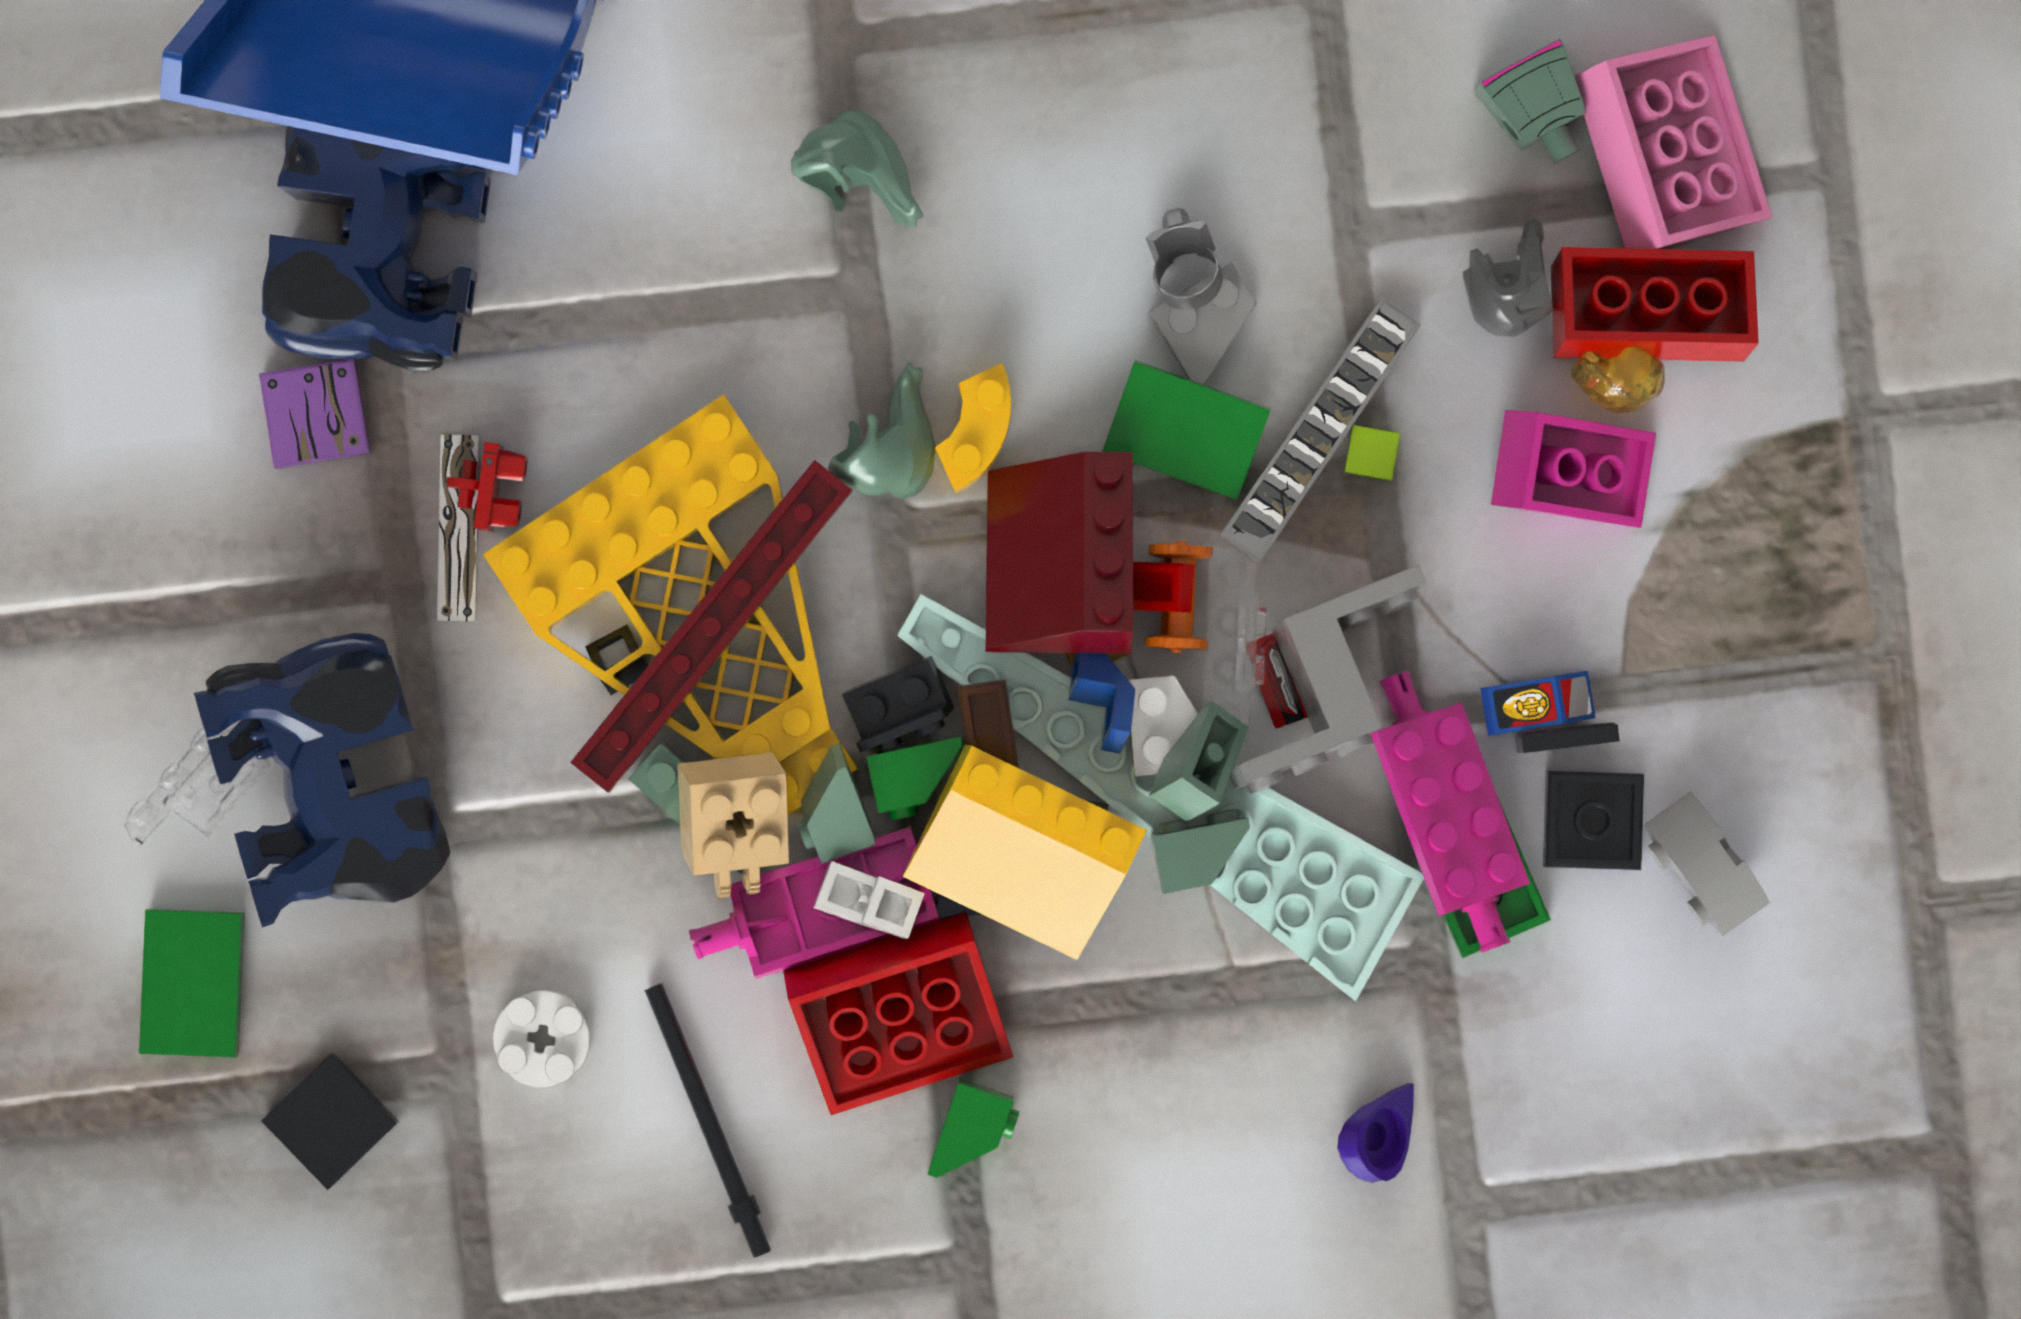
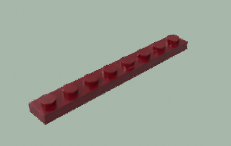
(711, 626)

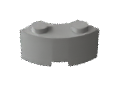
(1700, 856)

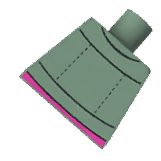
(1536, 100)

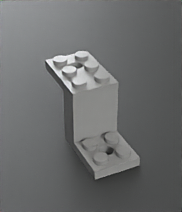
(1328, 679)

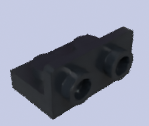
(898, 705)

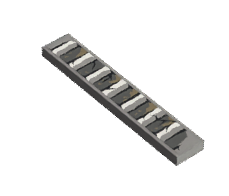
(1320, 430)

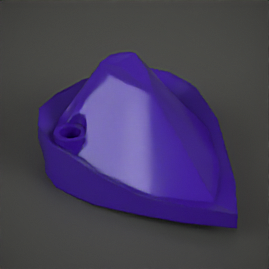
(1378, 1136)

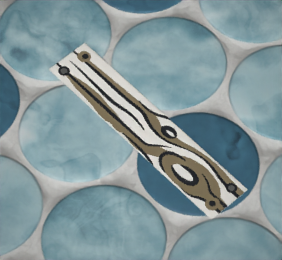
(456, 534)

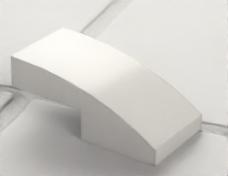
(868, 900)

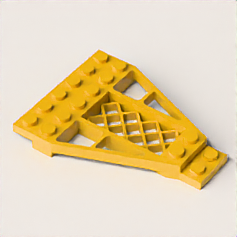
(633, 519)

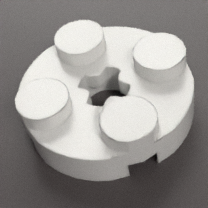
(564, 1022)

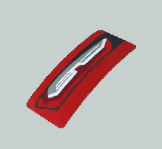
(1278, 687)

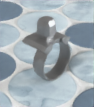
(1180, 238)

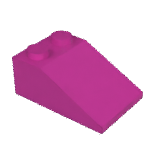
(1573, 468)

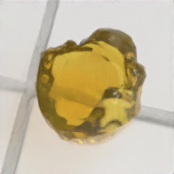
(1622, 381)

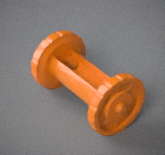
(1178, 627)

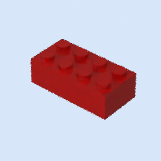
(1656, 299)

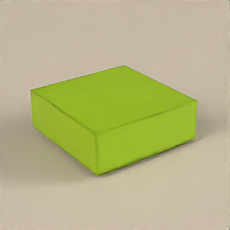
(1371, 453)

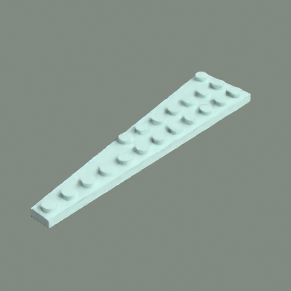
(1292, 871)

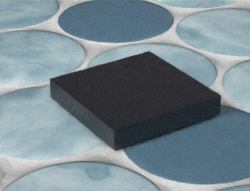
(1593, 820)
(330, 1121)

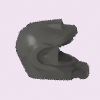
(1510, 294)

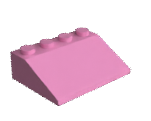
(1672, 145)

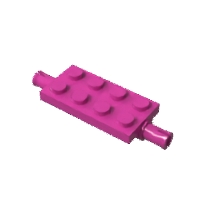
(1449, 809)
(783, 927)

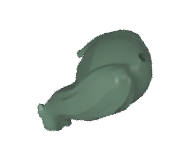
(852, 154)
(899, 456)

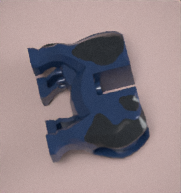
(366, 293)
(301, 715)

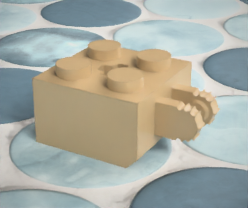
(724, 841)

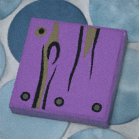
(315, 413)

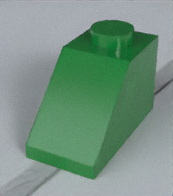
(910, 775)
(972, 1126)

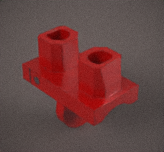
(490, 509)

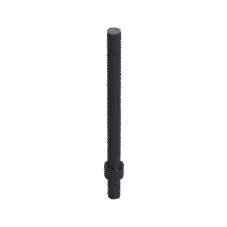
(742, 1207)

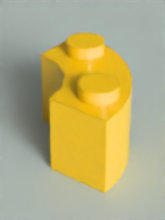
(981, 428)

